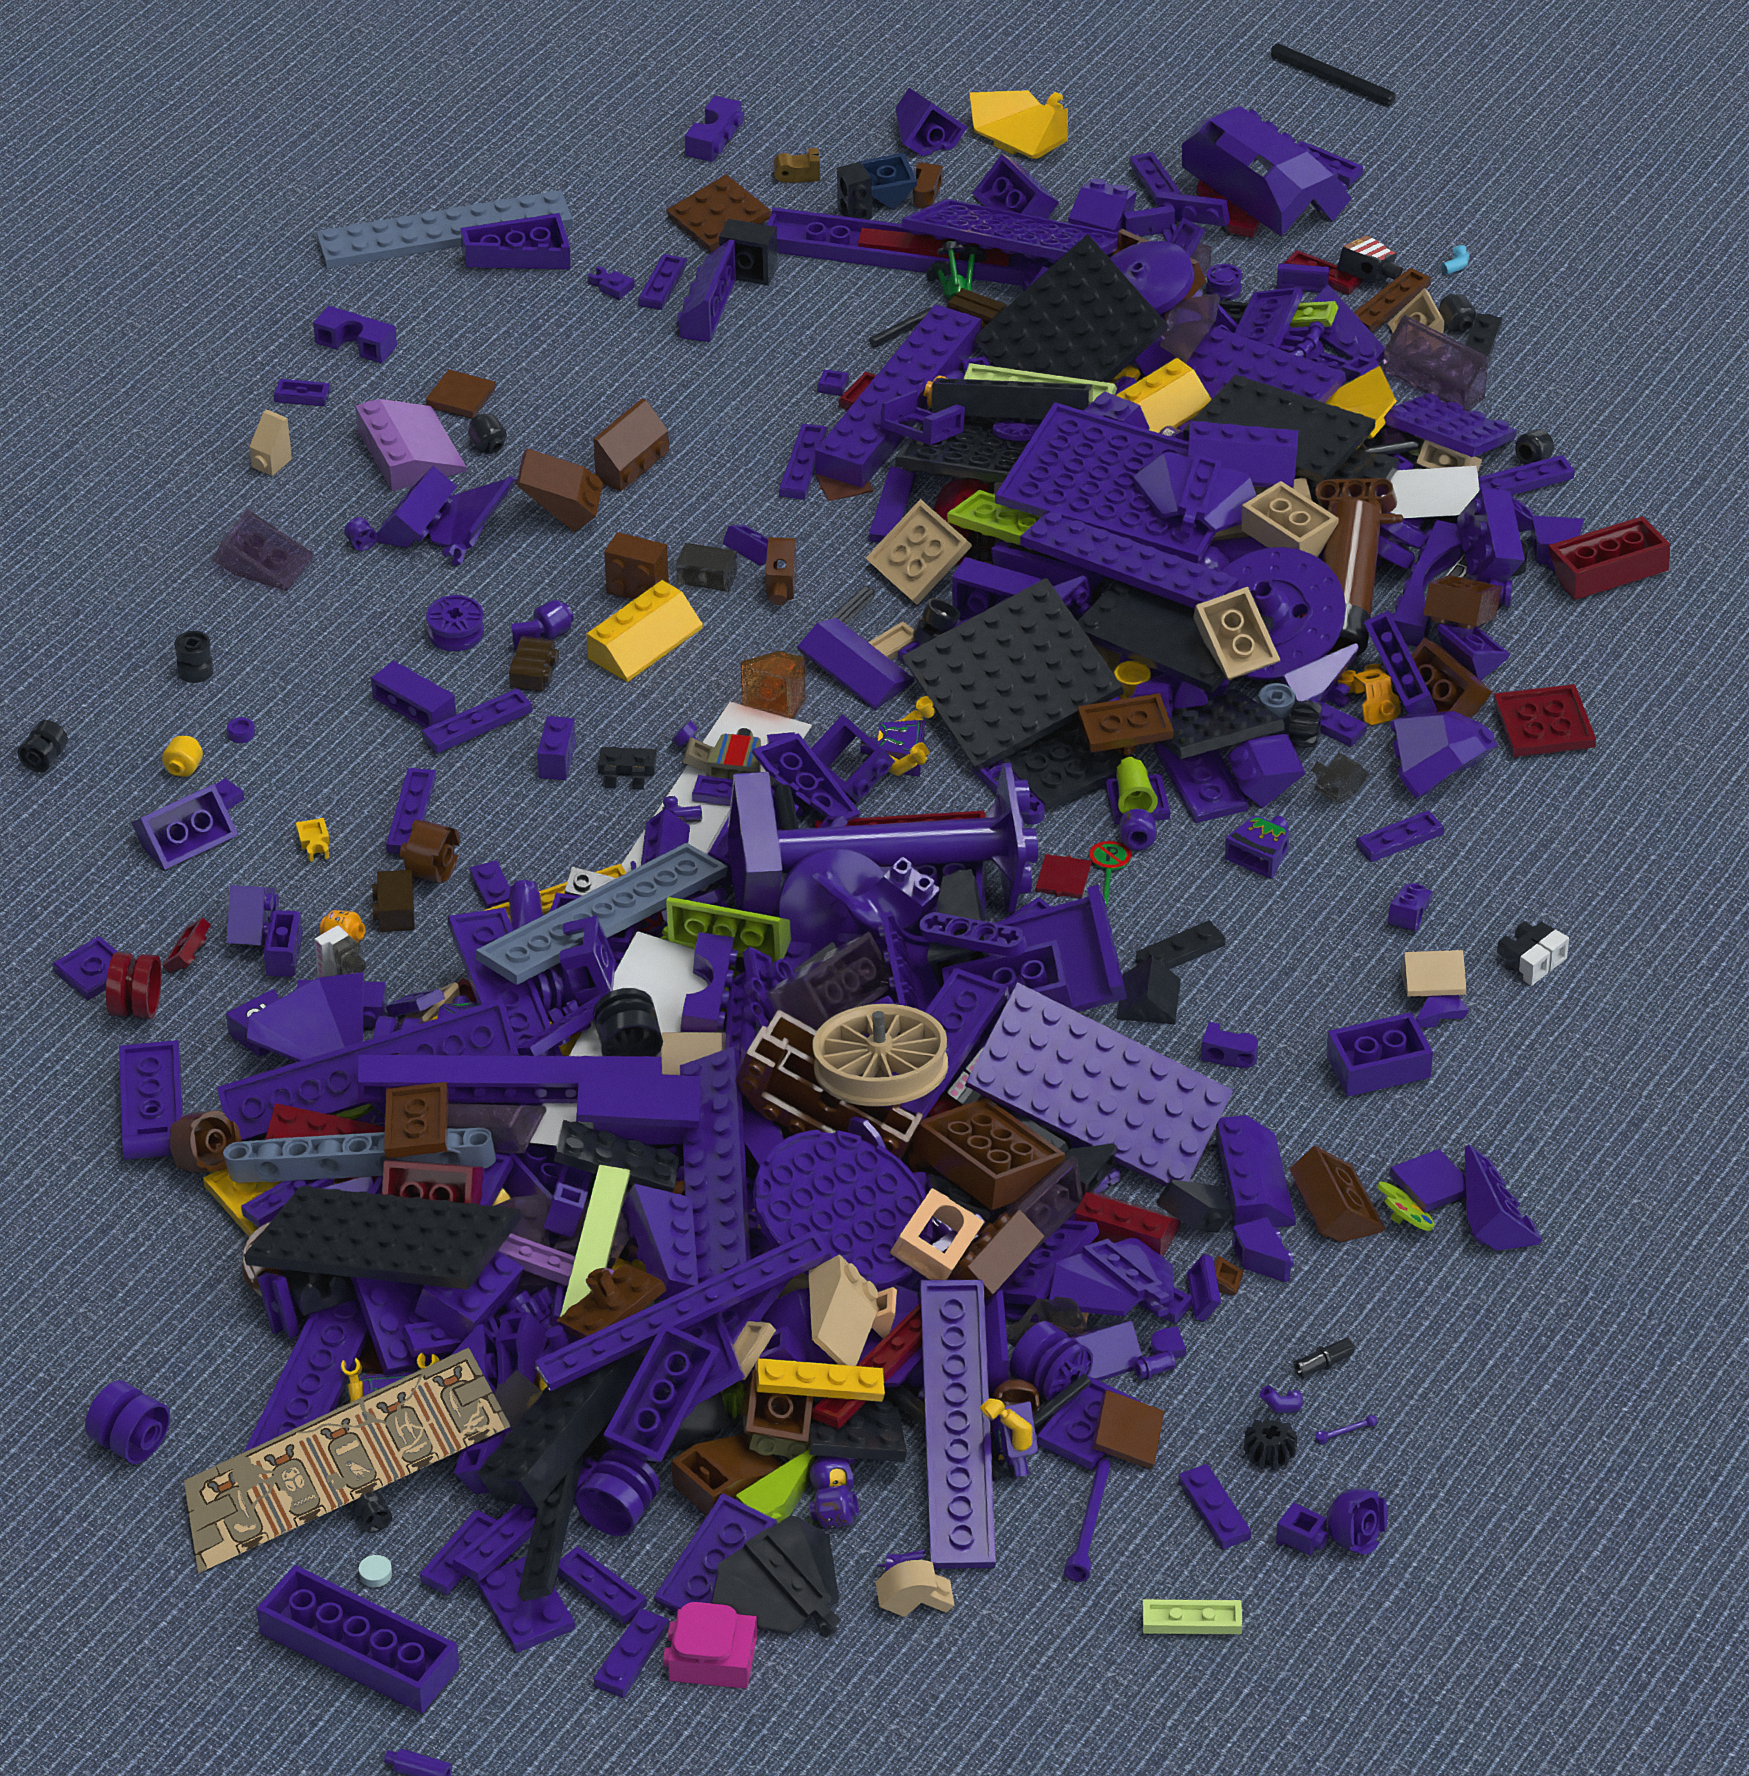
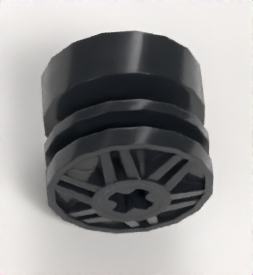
(627, 1024)

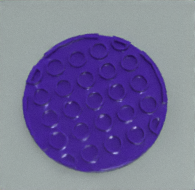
(847, 1193)

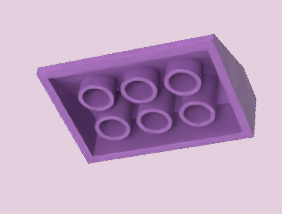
(406, 441)

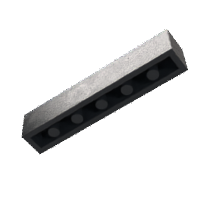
(1007, 398)

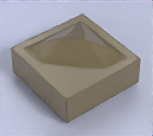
(697, 754)

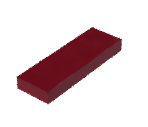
(1337, 280)

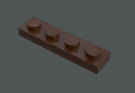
(1392, 298)

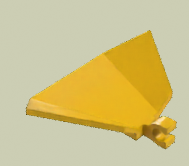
(1019, 121)
(1367, 396)

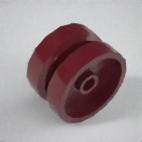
(133, 985)

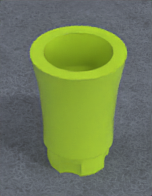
(1134, 786)

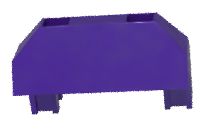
(1234, 138)

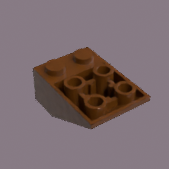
(719, 1468)

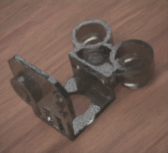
(1058, 1311)

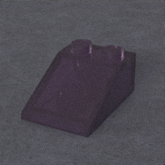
(262, 553)

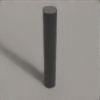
(898, 328)
(1060, 1400)

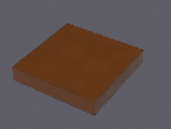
(460, 394)
(1128, 1429)

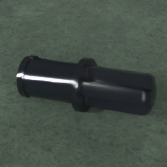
(1323, 1357)

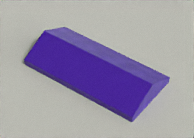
(854, 662)

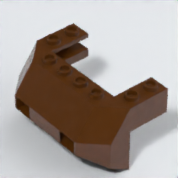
(783, 1087)

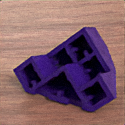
(1438, 746)

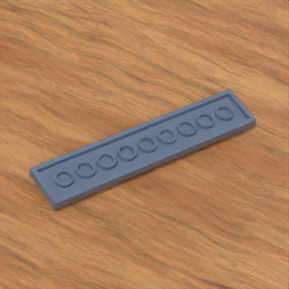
(429, 229)
(616, 904)

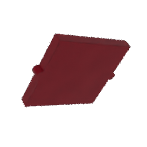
(1063, 876)

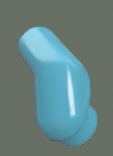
(1458, 262)

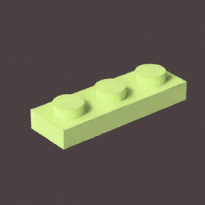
(1192, 1616)

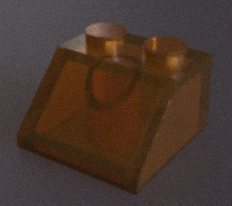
(774, 683)

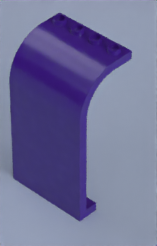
(1078, 926)

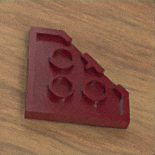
(1240, 221)

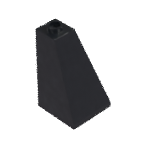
(959, 898)

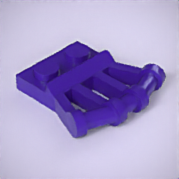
(1302, 339)

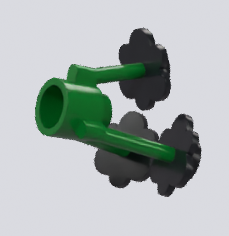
(939, 269)

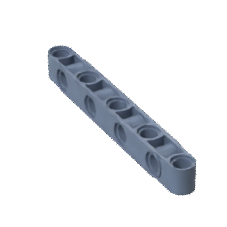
(343, 1156)

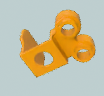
(1380, 702)

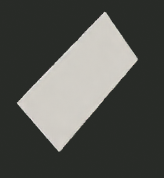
(1434, 491)

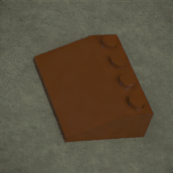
(986, 1152)

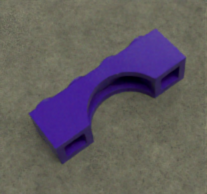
(712, 963)
(567, 1201)

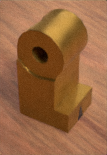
(797, 167)

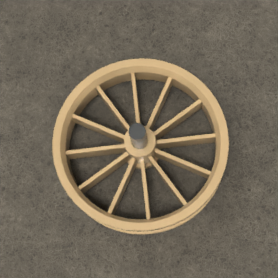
(915, 1055)

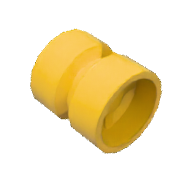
(1130, 675)

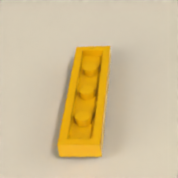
(819, 1380)

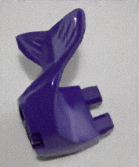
(899, 890)

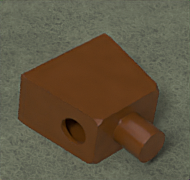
(781, 581)

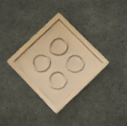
(918, 552)

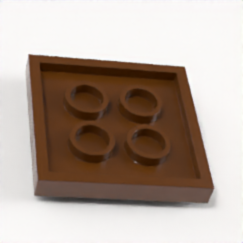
(709, 208)

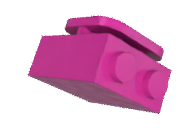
(711, 1646)

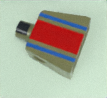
(734, 755)

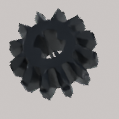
(1305, 723)
(1270, 1442)

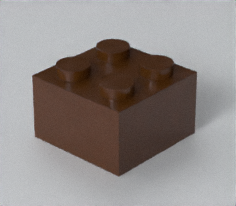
(634, 565)

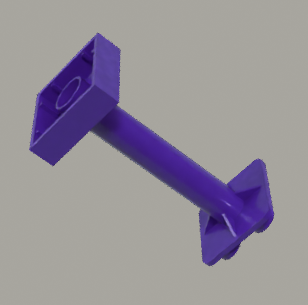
(763, 853)

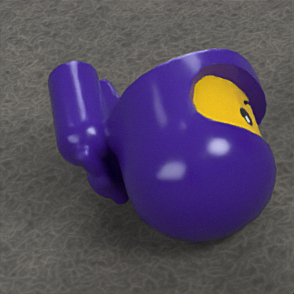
(831, 1471)

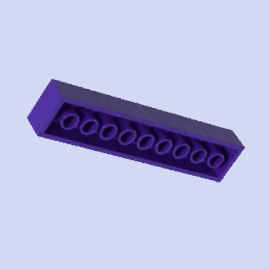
(857, 442)

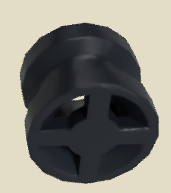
(373, 1512)

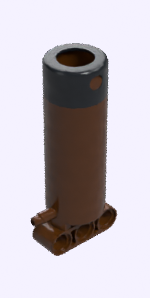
(1354, 546)

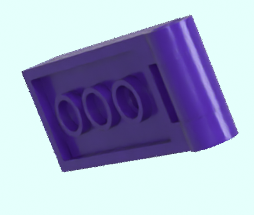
(149, 1097)

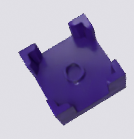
(593, 955)

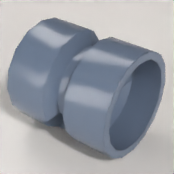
(1279, 700)

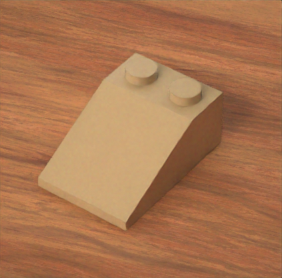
(1235, 633)
(841, 1309)

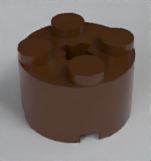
(431, 851)
(200, 1140)

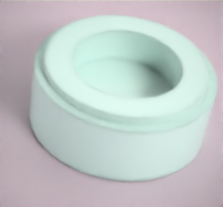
(375, 1571)

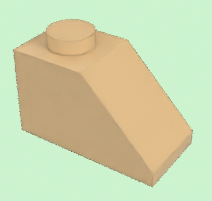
(271, 443)

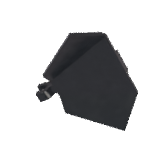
(782, 1578)

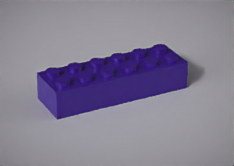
(358, 1638)

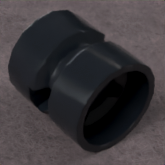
(936, 619)
(193, 656)
(42, 746)

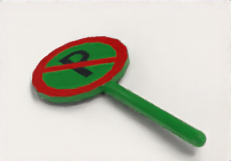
(1109, 856)

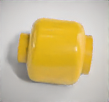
(182, 756)

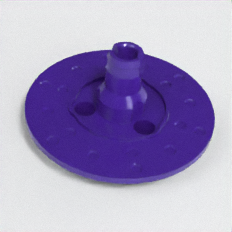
(1283, 587)

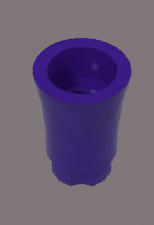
(524, 903)

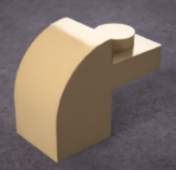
(913, 1583)

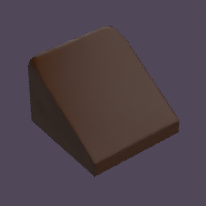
(1227, 1276)

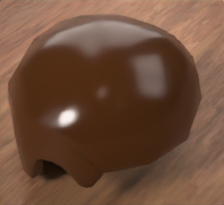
(1016, 1392)

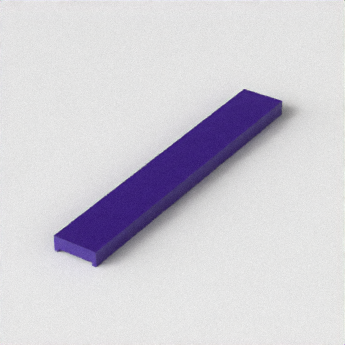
(838, 237)

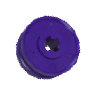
(455, 623)

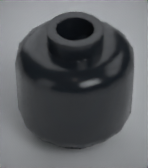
(1457, 312)
(487, 433)
(1534, 446)

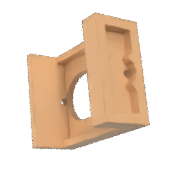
(926, 1257)

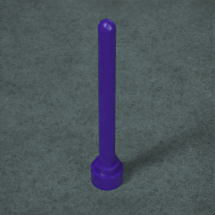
(1078, 1564)

